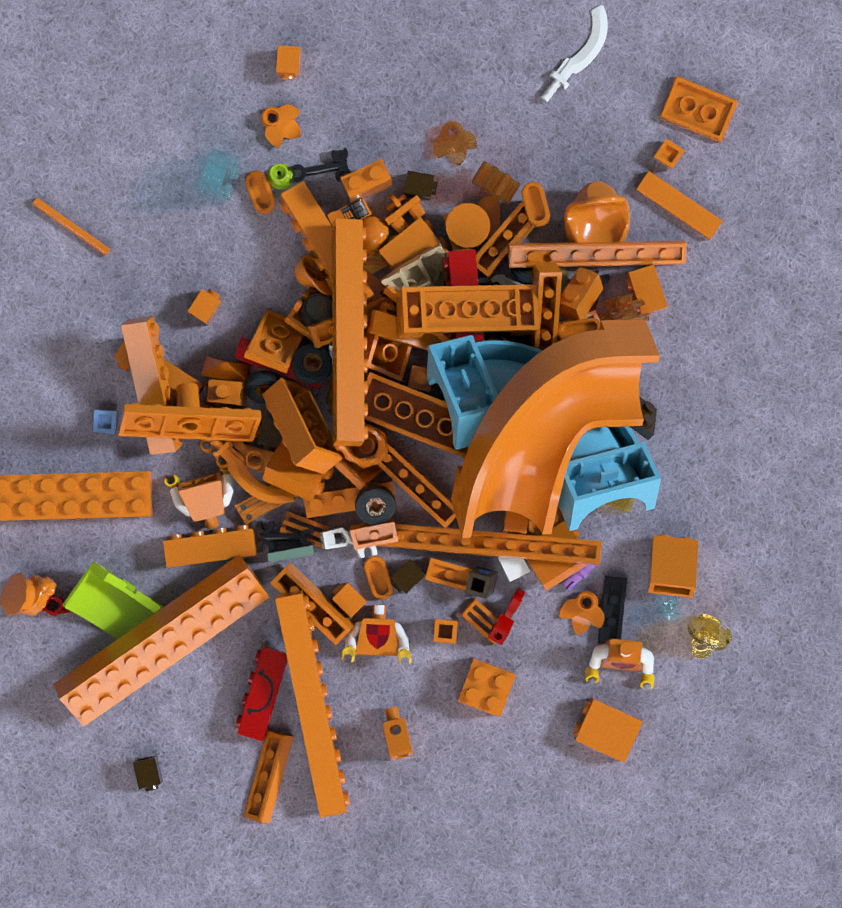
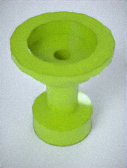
(280, 176)

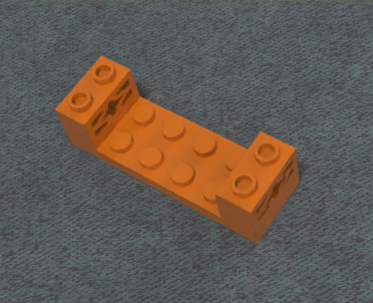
(467, 310)

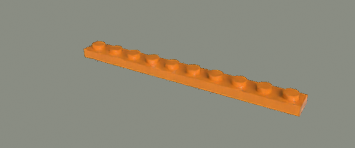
(498, 544)

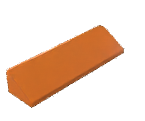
(268, 776)

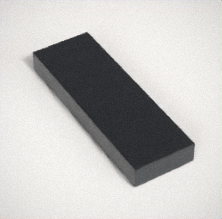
(613, 607)

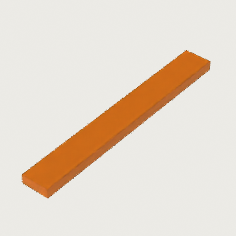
(598, 253)

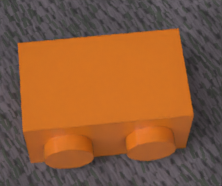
(646, 286)
(580, 294)

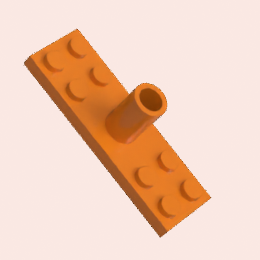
(188, 419)

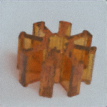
(495, 182)
(623, 308)

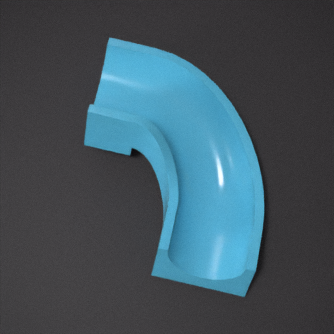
(606, 460)

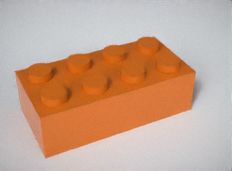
(301, 426)

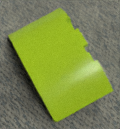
(110, 601)

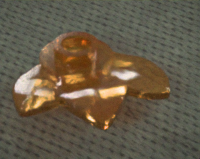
(455, 146)

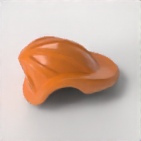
(597, 215)

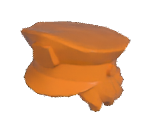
(370, 452)
(26, 595)

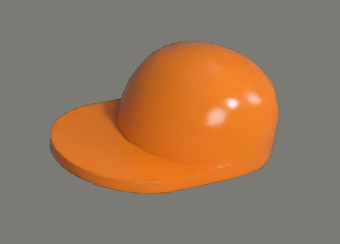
(376, 235)
(310, 276)

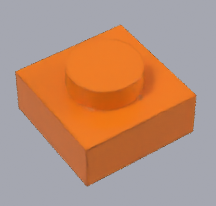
(669, 154)

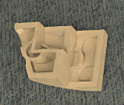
(420, 271)

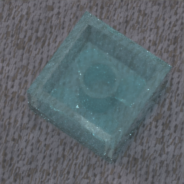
(218, 176)

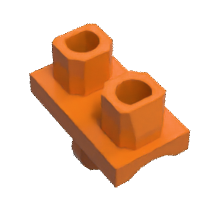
(412, 207)

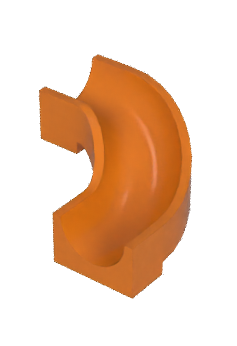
(542, 414)

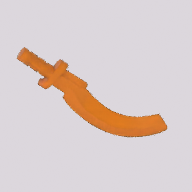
(246, 479)

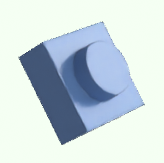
(105, 421)

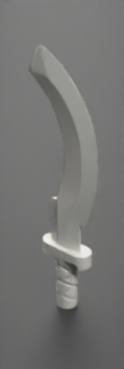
(583, 57)

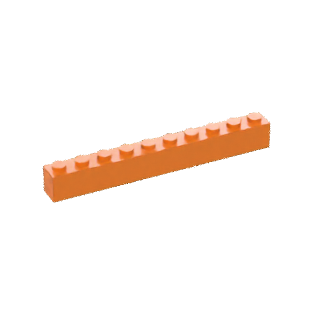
(349, 332)
(311, 703)

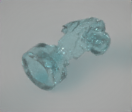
(669, 608)

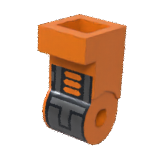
(356, 210)

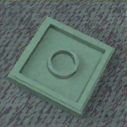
(291, 553)

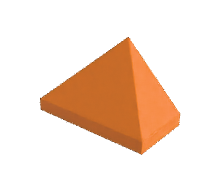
(225, 369)

